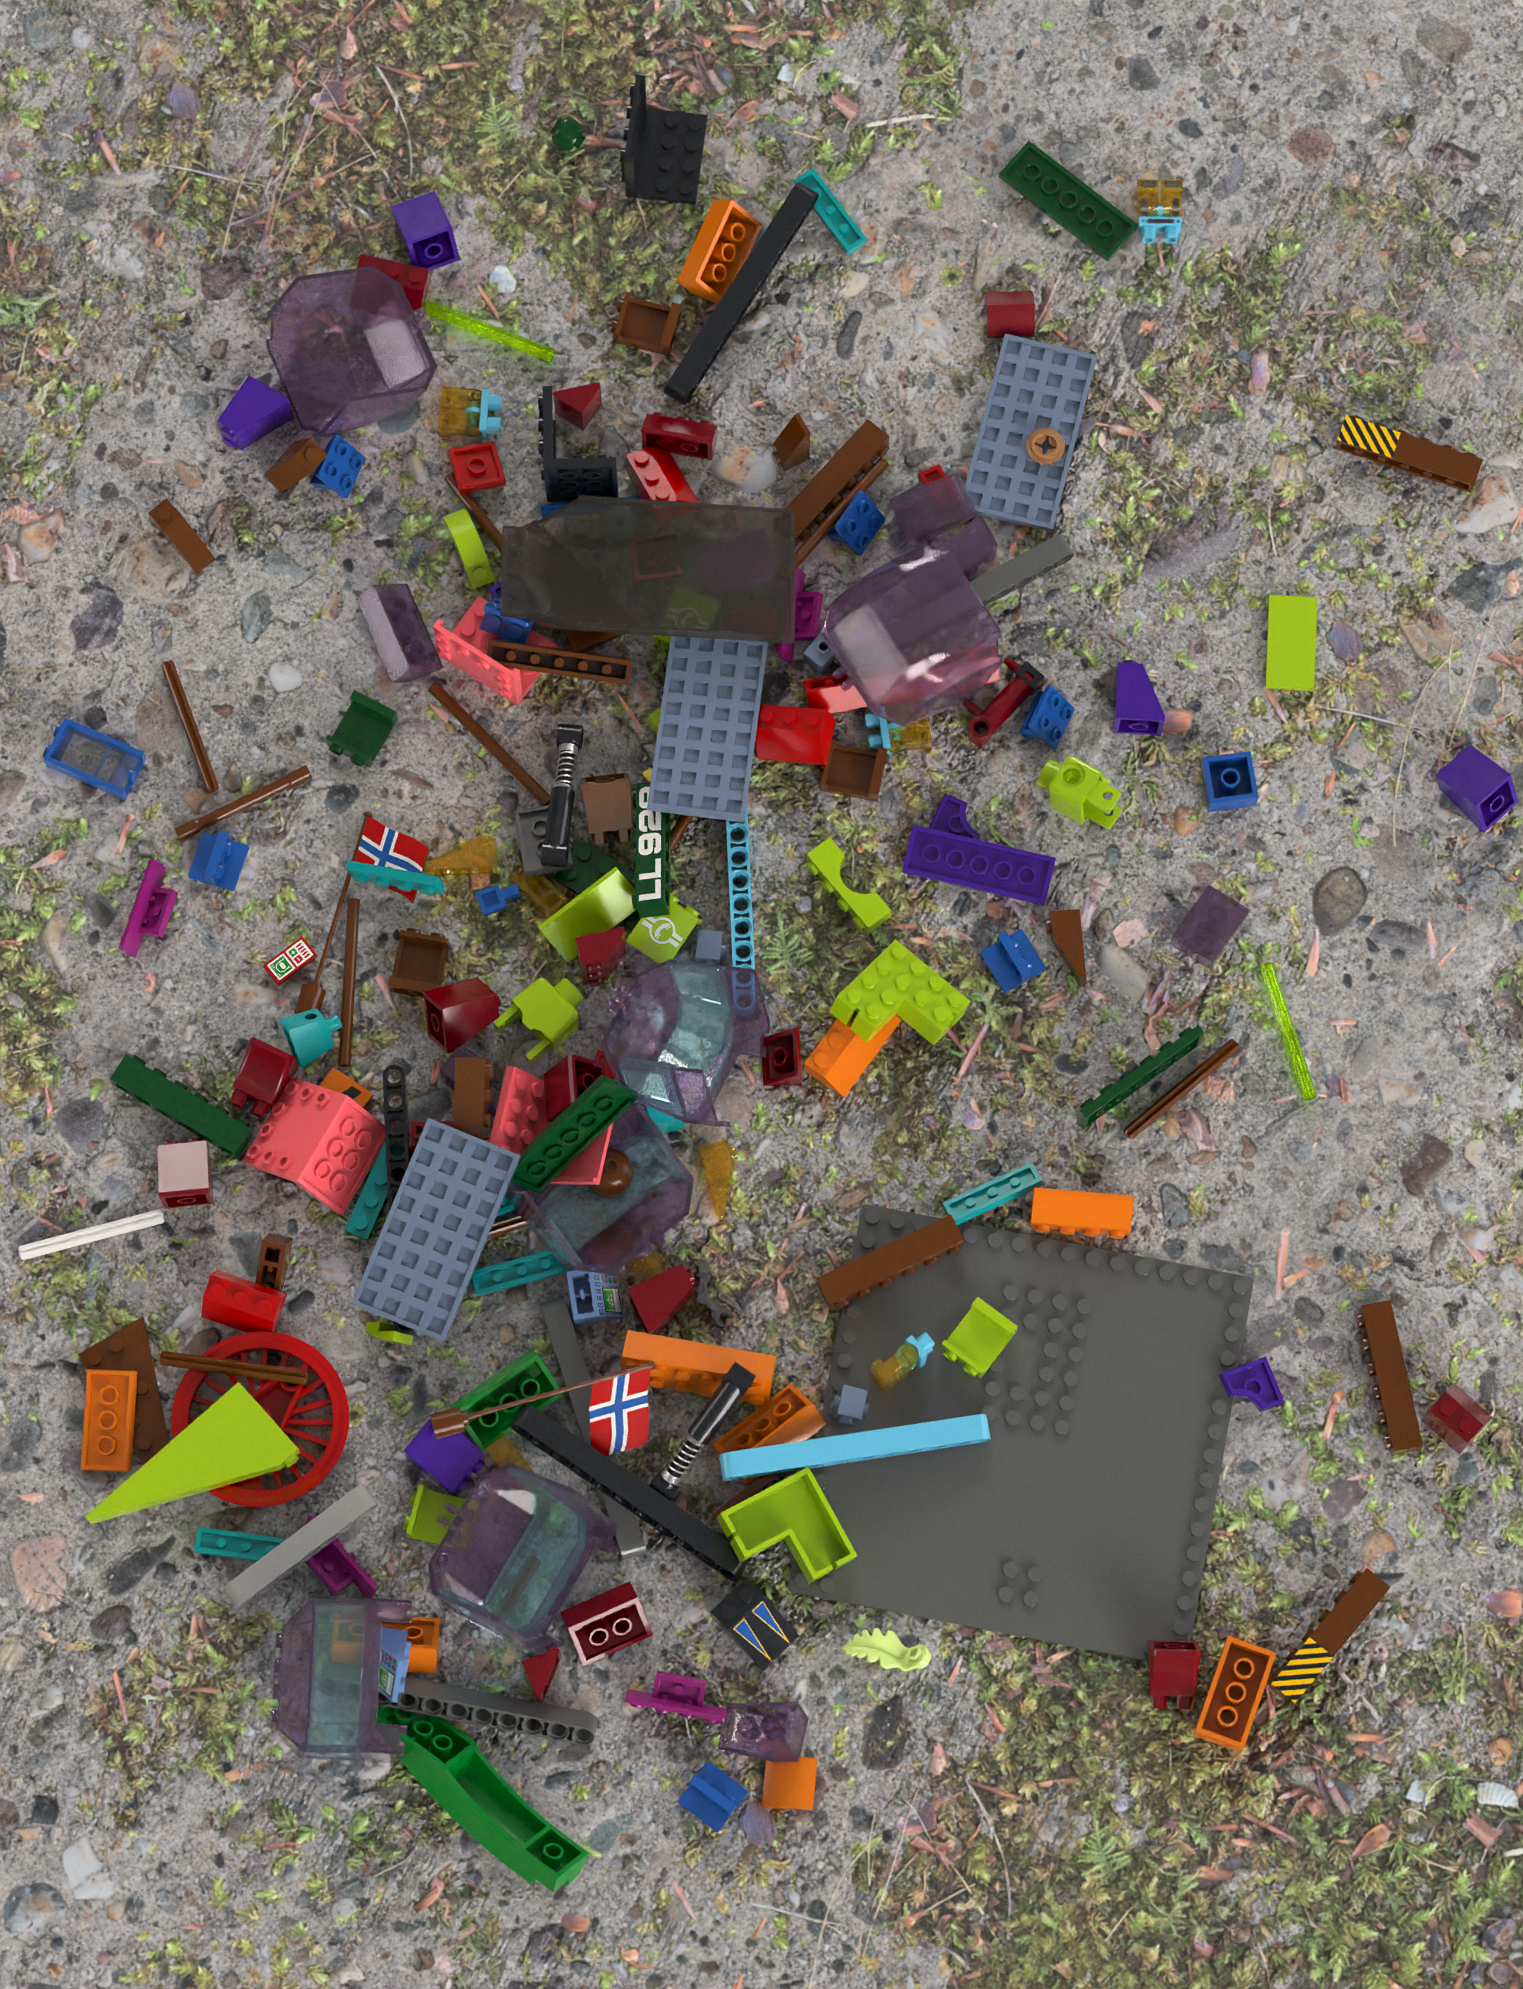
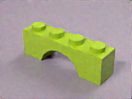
(867, 909)

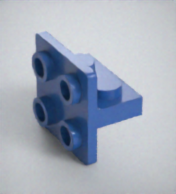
(339, 467)
(858, 524)
(505, 627)
(1047, 717)
(218, 861)
(1012, 960)
(712, 1796)

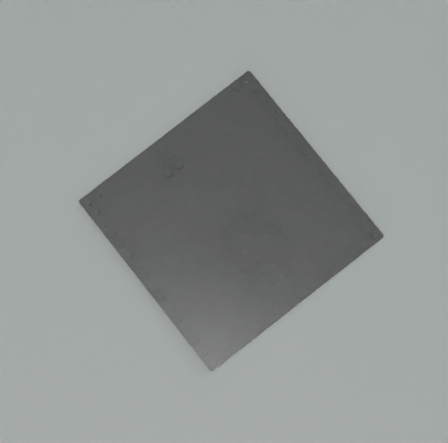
(1101, 1451)

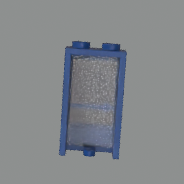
(94, 758)

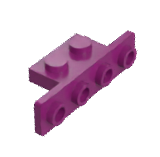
(807, 617)
(150, 909)
(339, 1569)
(677, 1695)

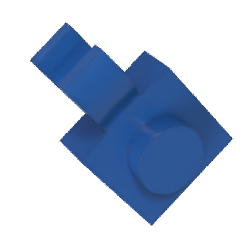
(493, 899)

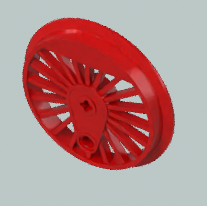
(280, 1404)

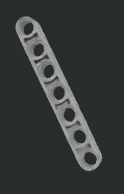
(300, 1546)

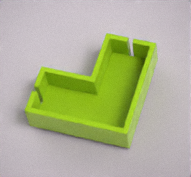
(901, 986)
(794, 1513)

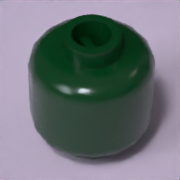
(568, 133)

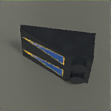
(754, 1624)

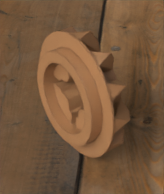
(1038, 438)

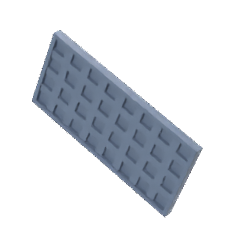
(1031, 390)
(707, 728)
(436, 1229)

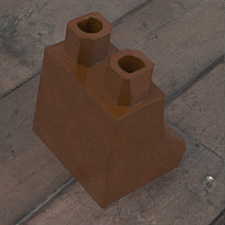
(608, 806)

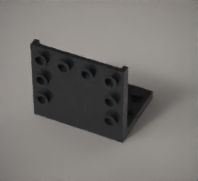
(661, 150)
(573, 476)

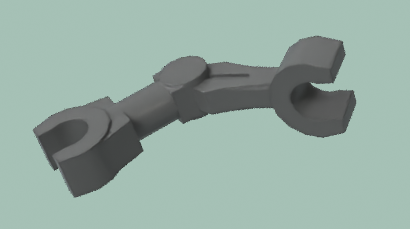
(705, 1301)

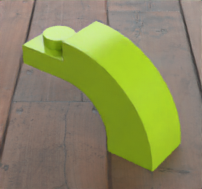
(469, 548)

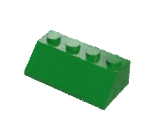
(518, 1380)

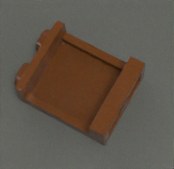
(646, 325)
(853, 772)
(419, 962)

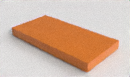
(108, 1420)

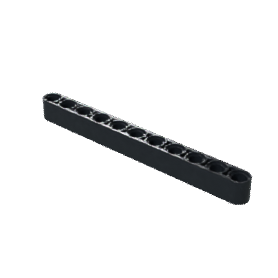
(741, 293)
(396, 1138)
(628, 1491)

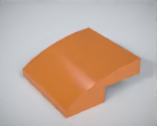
(790, 1784)

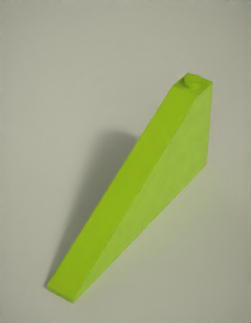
(219, 1448)

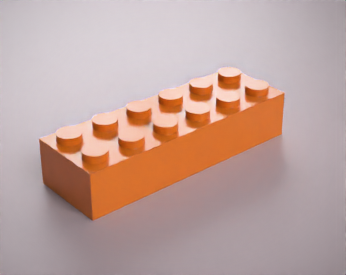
(696, 1365)

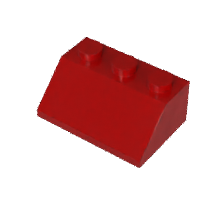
(658, 476)
(794, 734)
(241, 1303)

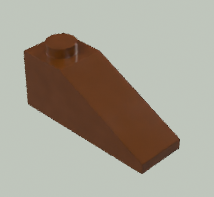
(792, 444)
(180, 535)
(1068, 940)
(274, 1261)

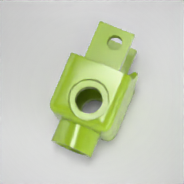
(1079, 790)
(546, 1012)

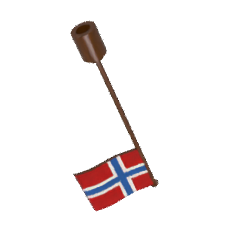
(377, 847)
(615, 1410)

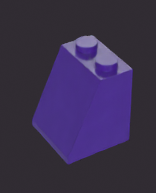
(426, 231)
(253, 414)
(1136, 702)
(1477, 787)
(445, 1460)

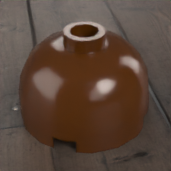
(616, 1174)

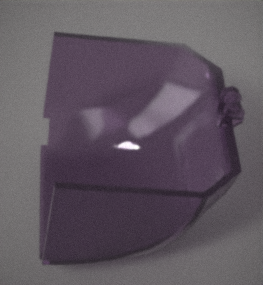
(348, 349)
(913, 637)

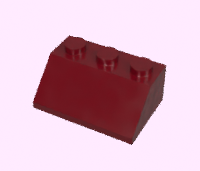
(413, 279)
(680, 435)
(600, 955)
(606, 1623)

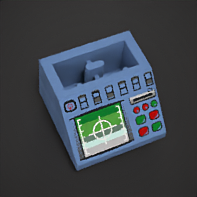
(594, 1297)
(393, 1662)

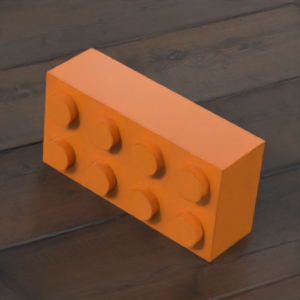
(1234, 1694)

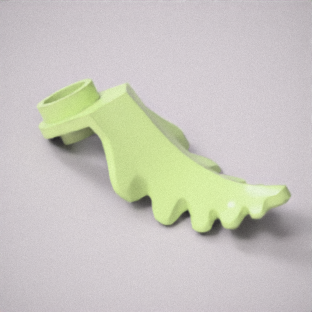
(887, 1650)

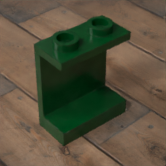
(362, 730)

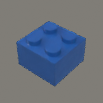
(1229, 781)

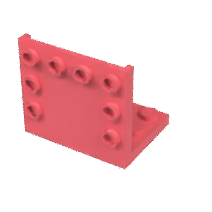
(466, 650)
(523, 1117)
(318, 1142)

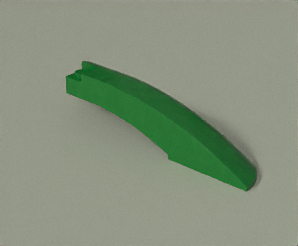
(483, 1802)

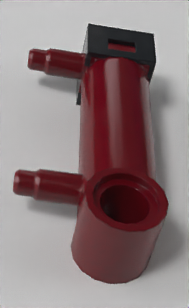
(1025, 683)

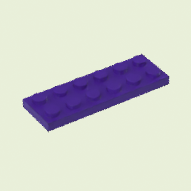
(978, 865)

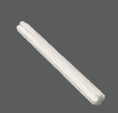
(91, 1234)

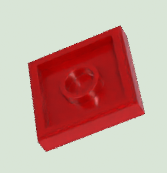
(476, 467)

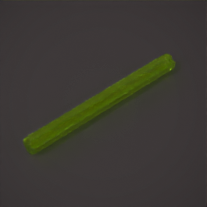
(489, 331)
(1288, 1031)

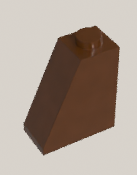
(295, 464)

